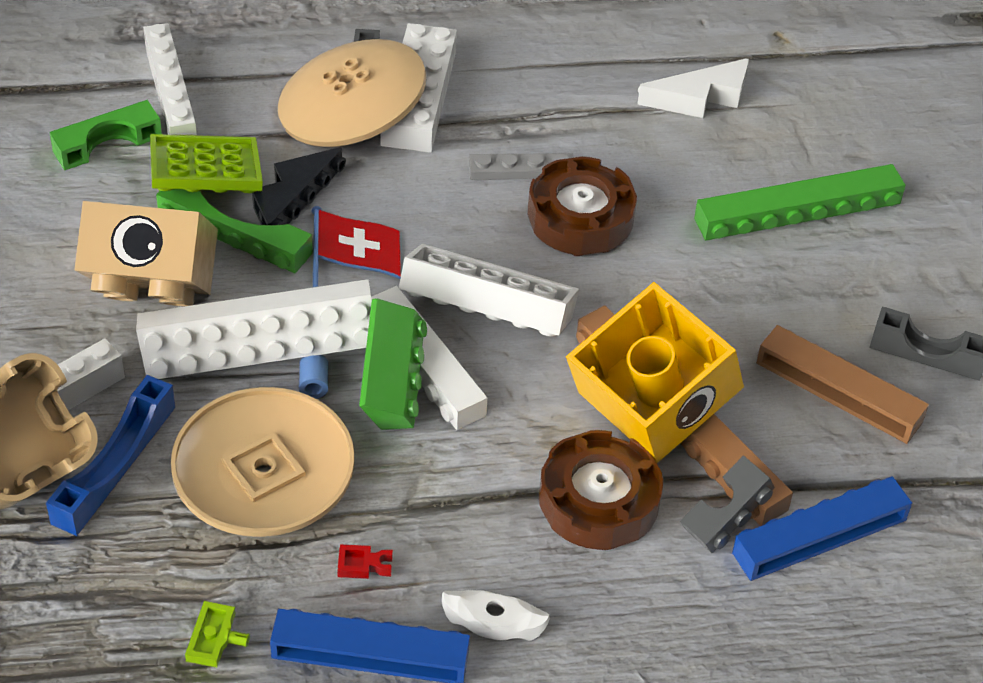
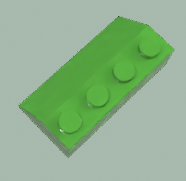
(392, 365)

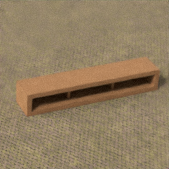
(842, 384)

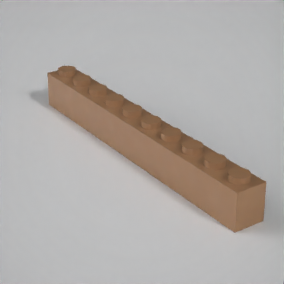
(711, 443)

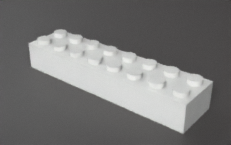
(254, 329)

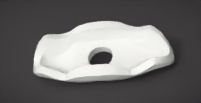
(517, 621)

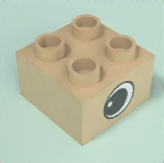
(146, 249)

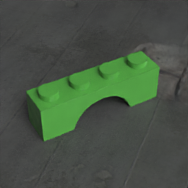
(131, 123)

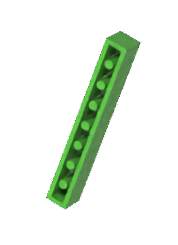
(799, 202)

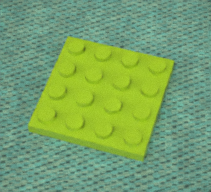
(205, 163)

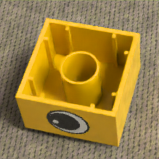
(656, 371)

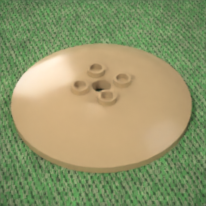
(329, 112)
(254, 427)

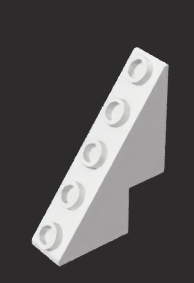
(692, 91)

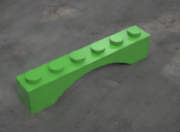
(278, 244)

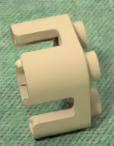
(36, 429)

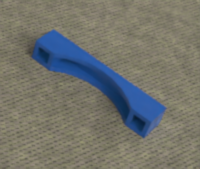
(83, 494)

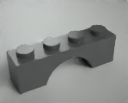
(899, 337)

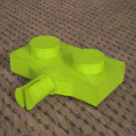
(213, 634)

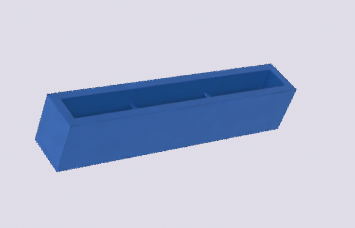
(821, 528)
(370, 646)

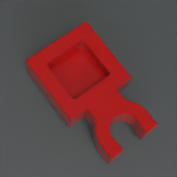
(358, 561)

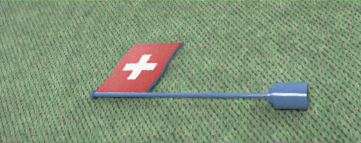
(352, 245)

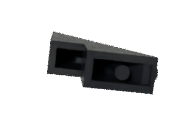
(296, 186)

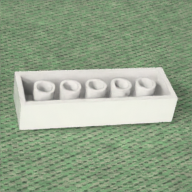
(437, 51)
(488, 289)

